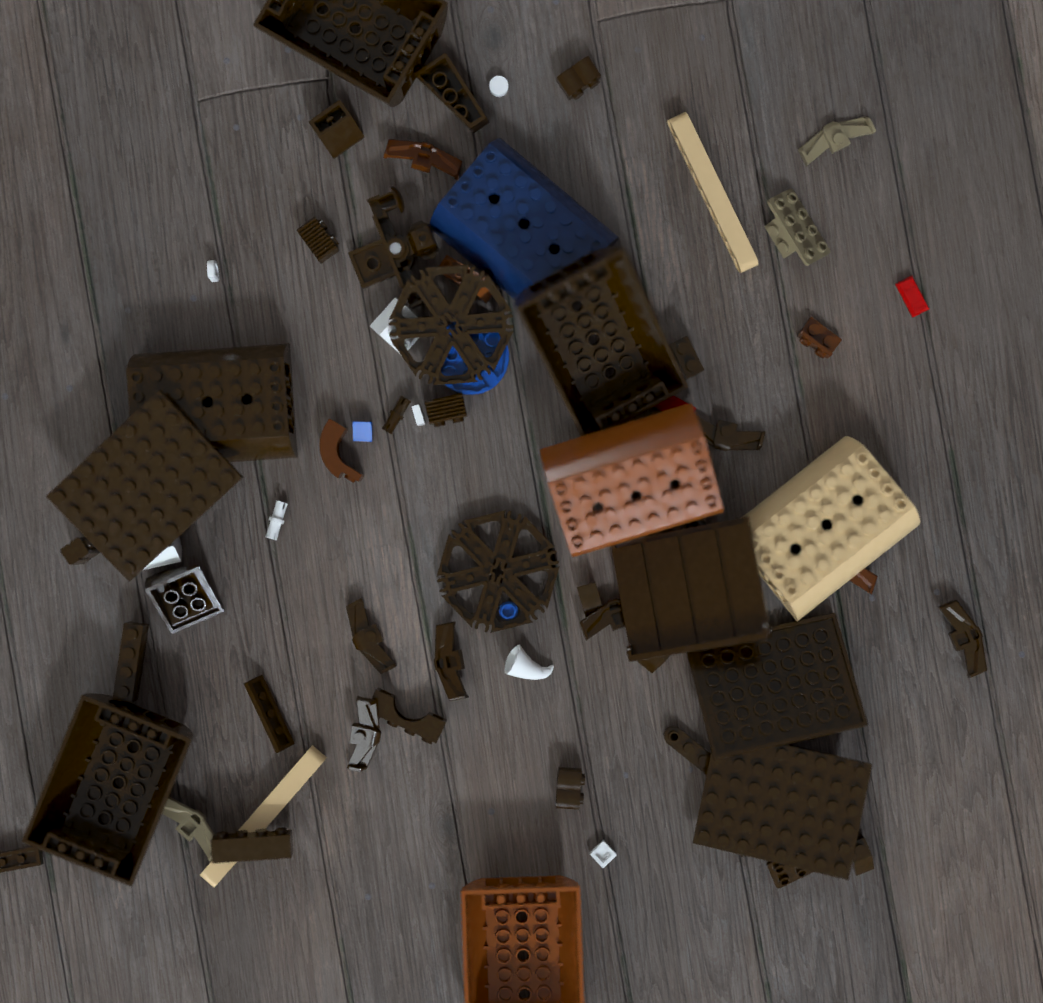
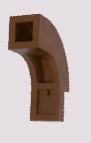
(329, 449)

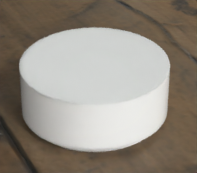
(498, 86)

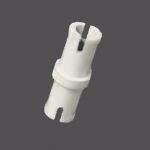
(276, 520)

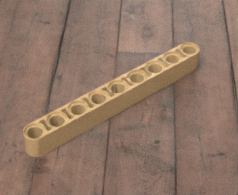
(712, 192)
(271, 806)

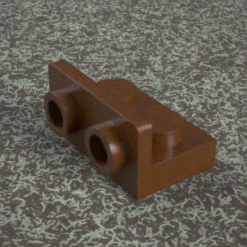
(819, 338)

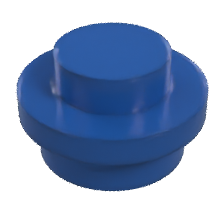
(508, 610)

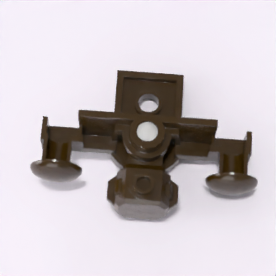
(393, 250)

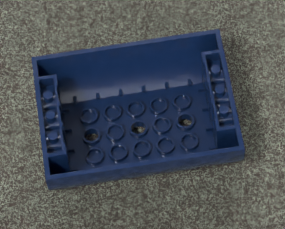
(490, 232)

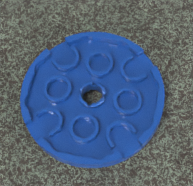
(456, 366)

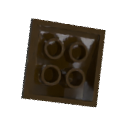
(182, 597)

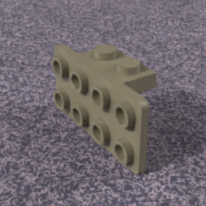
(794, 229)

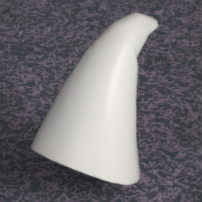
(522, 666)

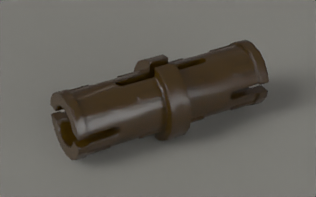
(396, 414)

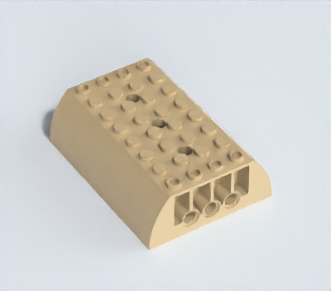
(856, 535)

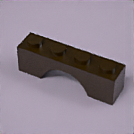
(427, 727)

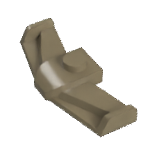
(835, 137)
(191, 824)

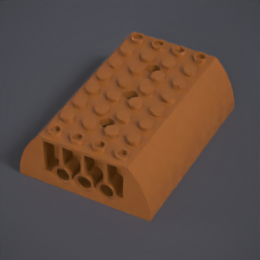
(628, 459)
(496, 937)

